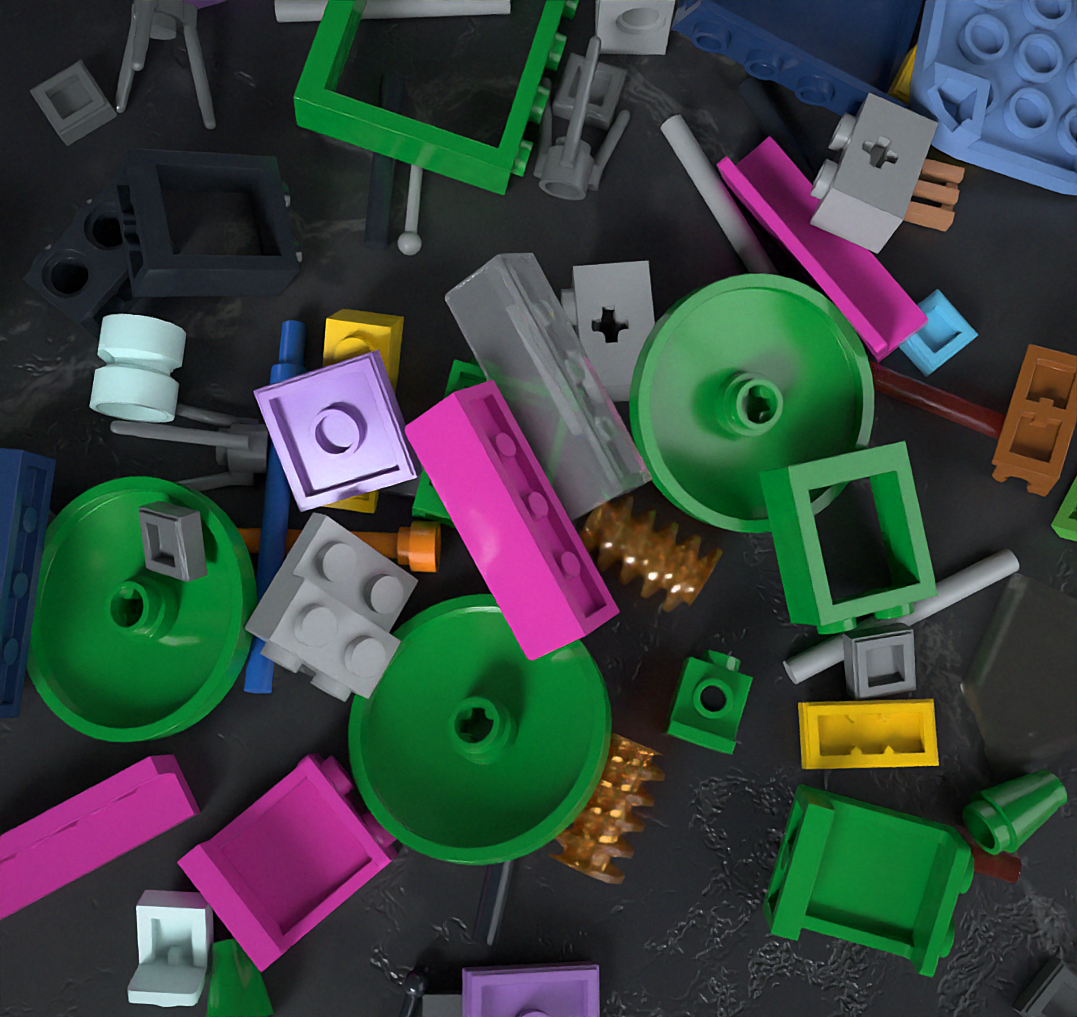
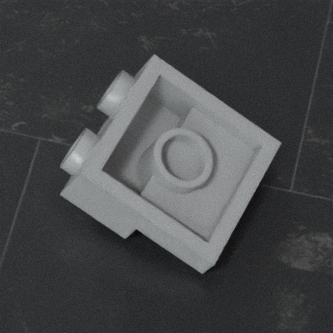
(333, 609)

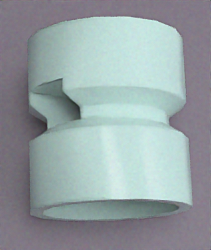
(138, 368)

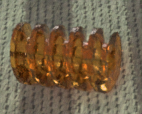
(648, 552)
(608, 812)

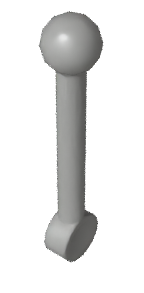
(409, 241)

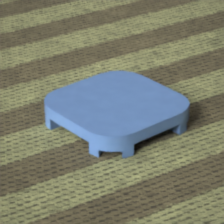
(1002, 86)

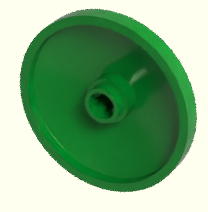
(743, 385)
(126, 645)
(473, 742)

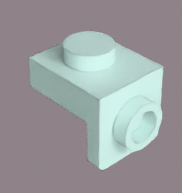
(173, 948)

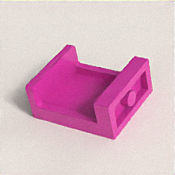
(290, 859)

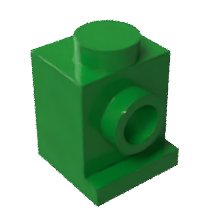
(687, 716)

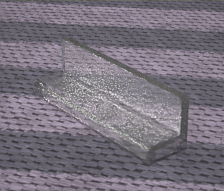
(547, 382)

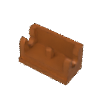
(1038, 420)

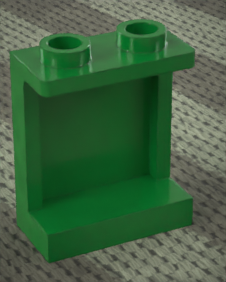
(868, 877)

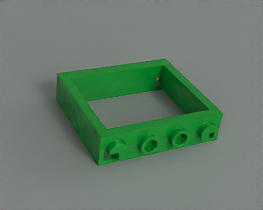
(408, 139)

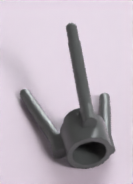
(160, 21)
(568, 167)
(239, 444)

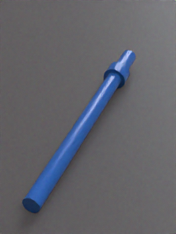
(275, 508)

